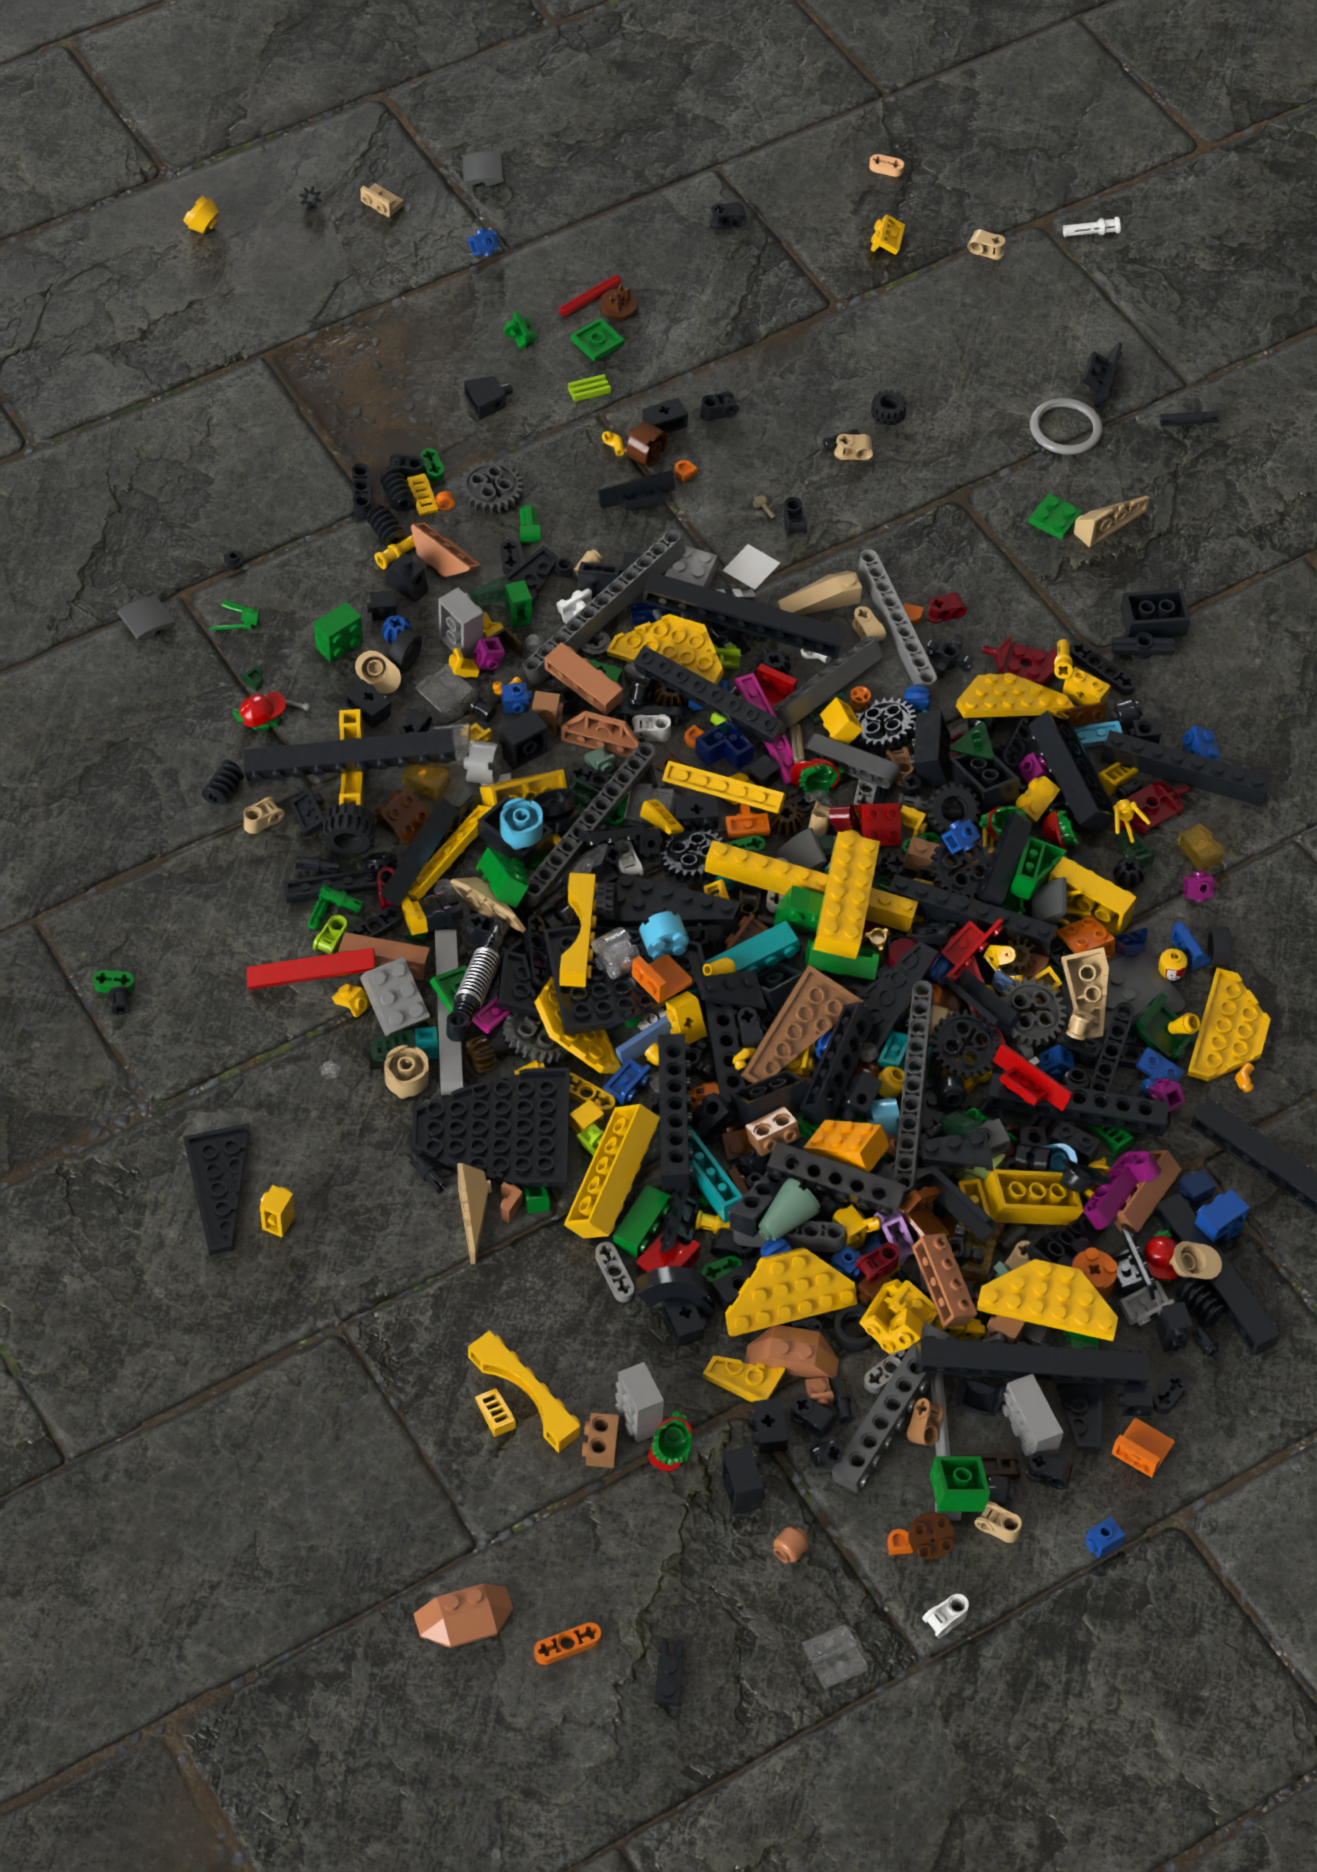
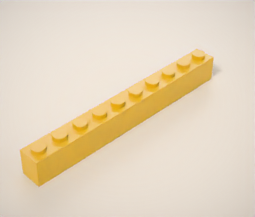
(780, 876)

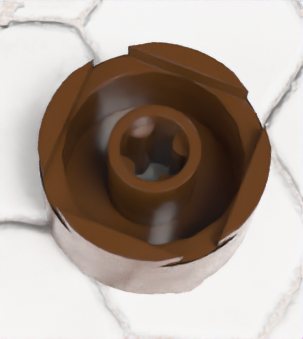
(646, 443)

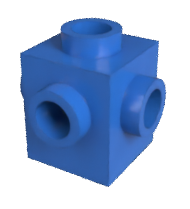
(483, 242)
(515, 698)
(961, 836)
(1056, 1061)
(845, 1261)

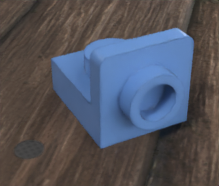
(1001, 981)

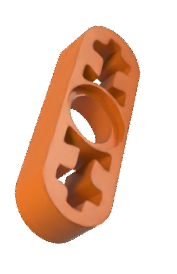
(586, 1643)

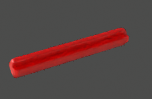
(589, 295)

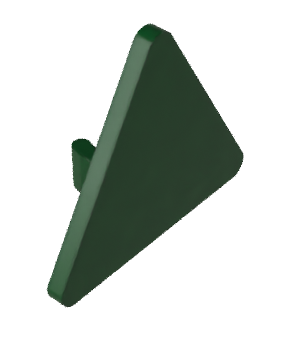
(975, 743)

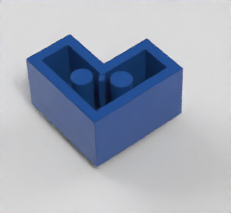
(1222, 1217)

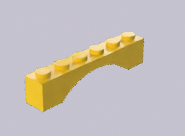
(352, 781)
(574, 961)
(494, 1358)

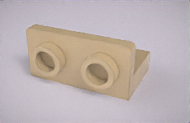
(381, 200)

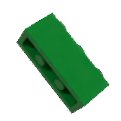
(642, 1221)

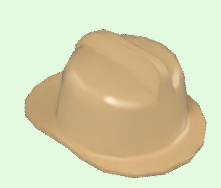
(378, 671)
(1196, 1260)

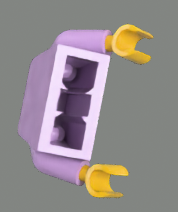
(895, 1232)

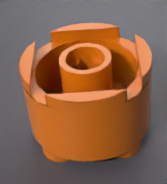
(1098, 1268)

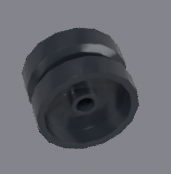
(558, 808)

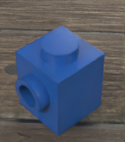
(1104, 1538)

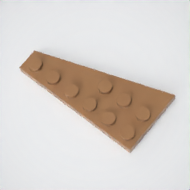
(803, 1019)

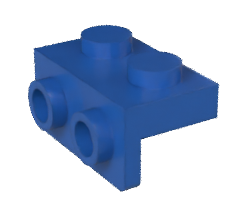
(1201, 743)
(627, 1081)

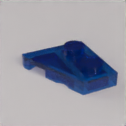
(1131, 942)

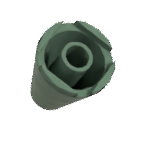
(788, 1210)

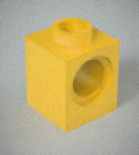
(585, 1116)
(905, 1329)

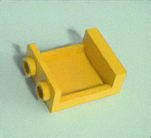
(878, 1317)

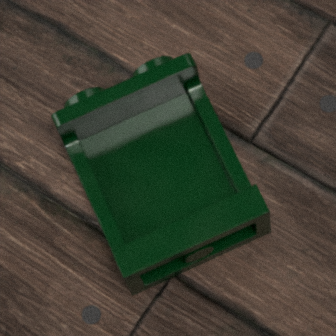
(1153, 1029)

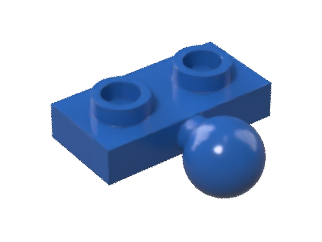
(1157, 1068)

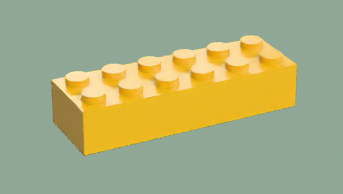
(846, 895)
(612, 1171)

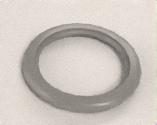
(1066, 449)

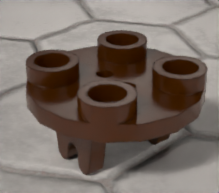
(618, 304)
(920, 1538)

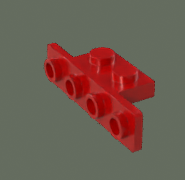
(967, 944)
(1029, 1080)

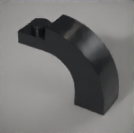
(676, 1282)

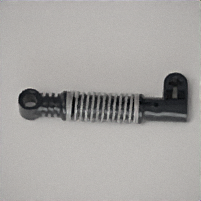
(491, 935)

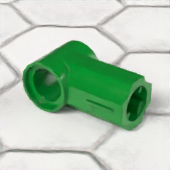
(529, 527)

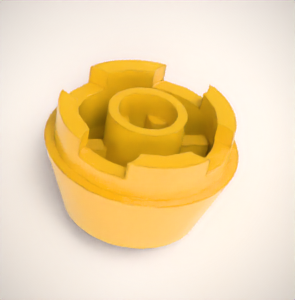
(202, 216)

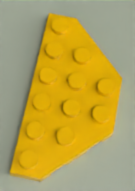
(674, 638)
(1009, 696)
(1230, 1029)
(589, 1046)
(786, 1290)
(1050, 1297)

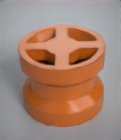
(863, 695)

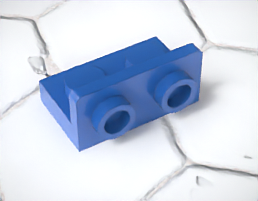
(1187, 943)

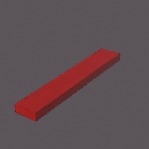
(310, 968)

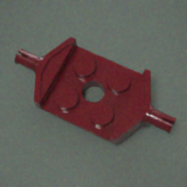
(1011, 655)
(1167, 802)

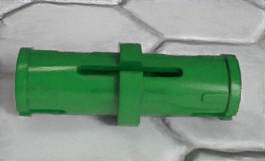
(340, 898)

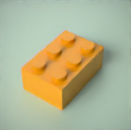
(849, 1143)

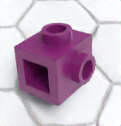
(488, 653)
(1033, 767)
(1199, 886)
(1167, 1091)

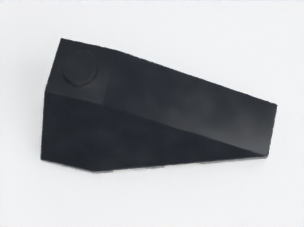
(1064, 1243)

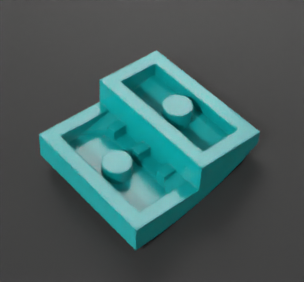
(895, 1051)

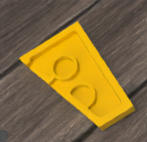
(744, 1379)

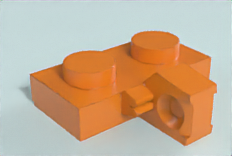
(747, 824)

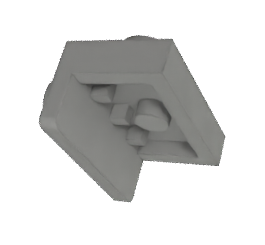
(1139, 1307)

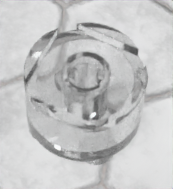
(614, 952)

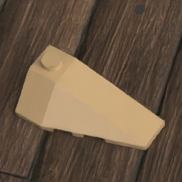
(1106, 520)
(824, 594)
(482, 900)
(1087, 985)
(473, 1196)

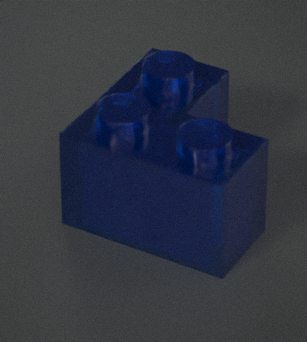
(726, 742)

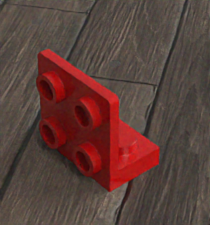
(775, 684)
(880, 822)
(678, 1256)

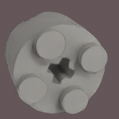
(483, 762)

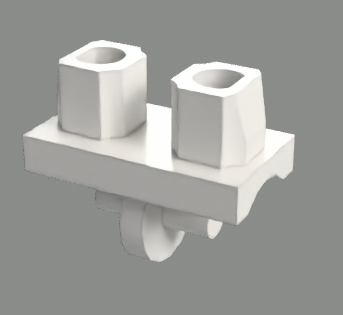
(571, 607)

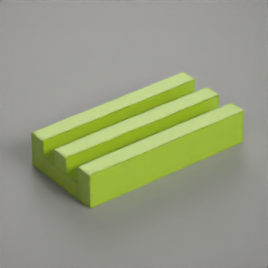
(588, 385)

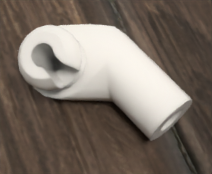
(812, 655)

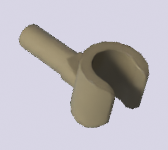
(760, 501)

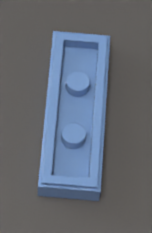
(642, 1041)

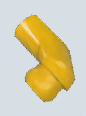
(615, 441)
(739, 1059)

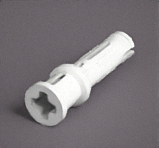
(1101, 227)

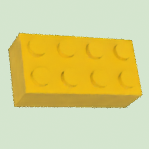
(1102, 898)
(1030, 1198)

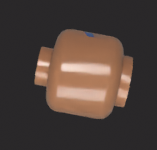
(790, 1544)

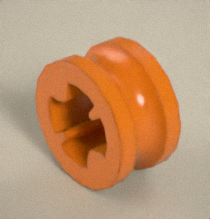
(445, 500)

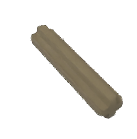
(797, 743)

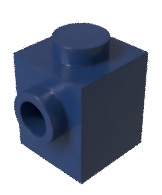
(1196, 1187)

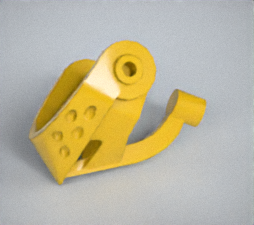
(1003, 955)

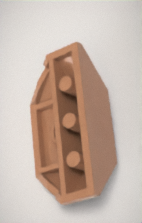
(441, 552)
(600, 731)
(796, 1349)
(464, 1615)

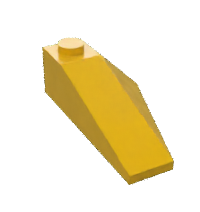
(522, 787)

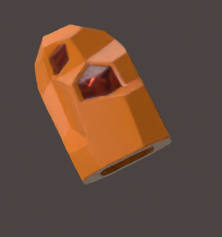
(700, 1092)

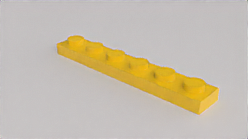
(724, 787)
(447, 854)

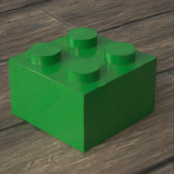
(338, 632)
(959, 1484)

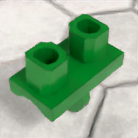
(519, 330)

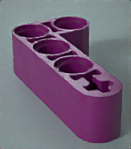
(1125, 1175)

